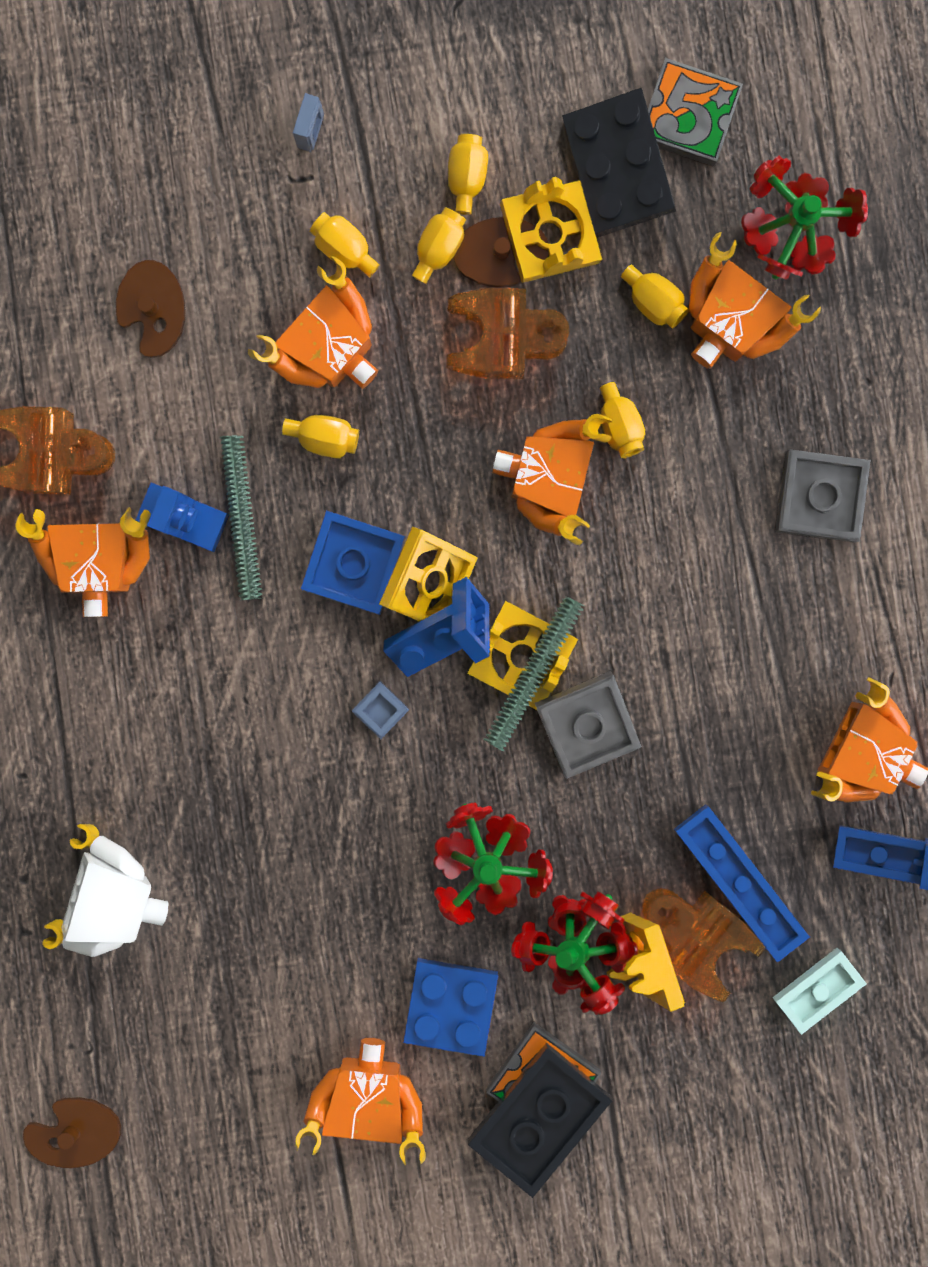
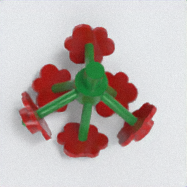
(804, 207)
(493, 879)

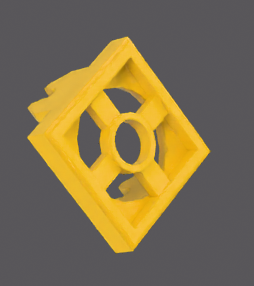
(567, 194)
(417, 543)
(507, 618)
(650, 965)

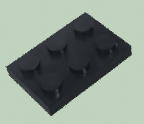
(619, 163)
(539, 1120)

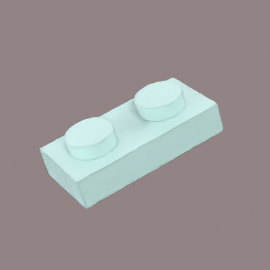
(819, 990)

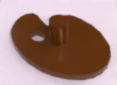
(488, 254)
(146, 296)
(84, 1134)

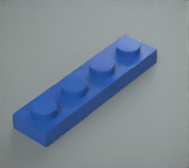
(741, 883)

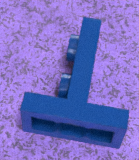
(183, 517)
(445, 632)
(882, 855)

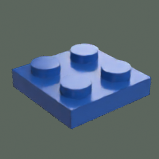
(352, 562)
(451, 1007)

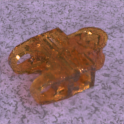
(524, 330)
(51, 450)
(698, 937)

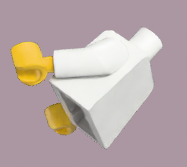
(106, 900)

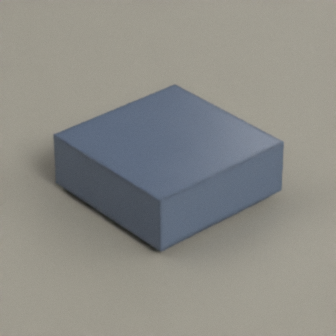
(308, 123)
(380, 710)

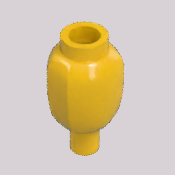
(467, 171)
(342, 240)
(438, 243)
(656, 297)
(627, 426)
(323, 435)

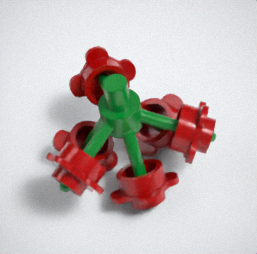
(571, 956)

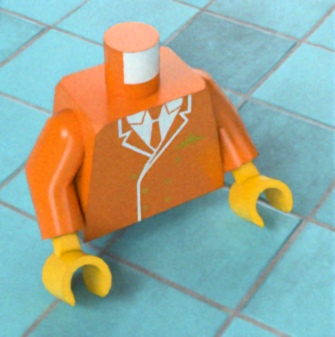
(738, 312)
(325, 338)
(553, 473)
(90, 556)
(870, 751)
(366, 1102)

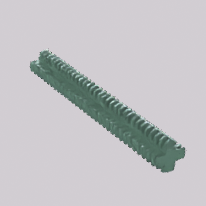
(240, 517)
(535, 671)

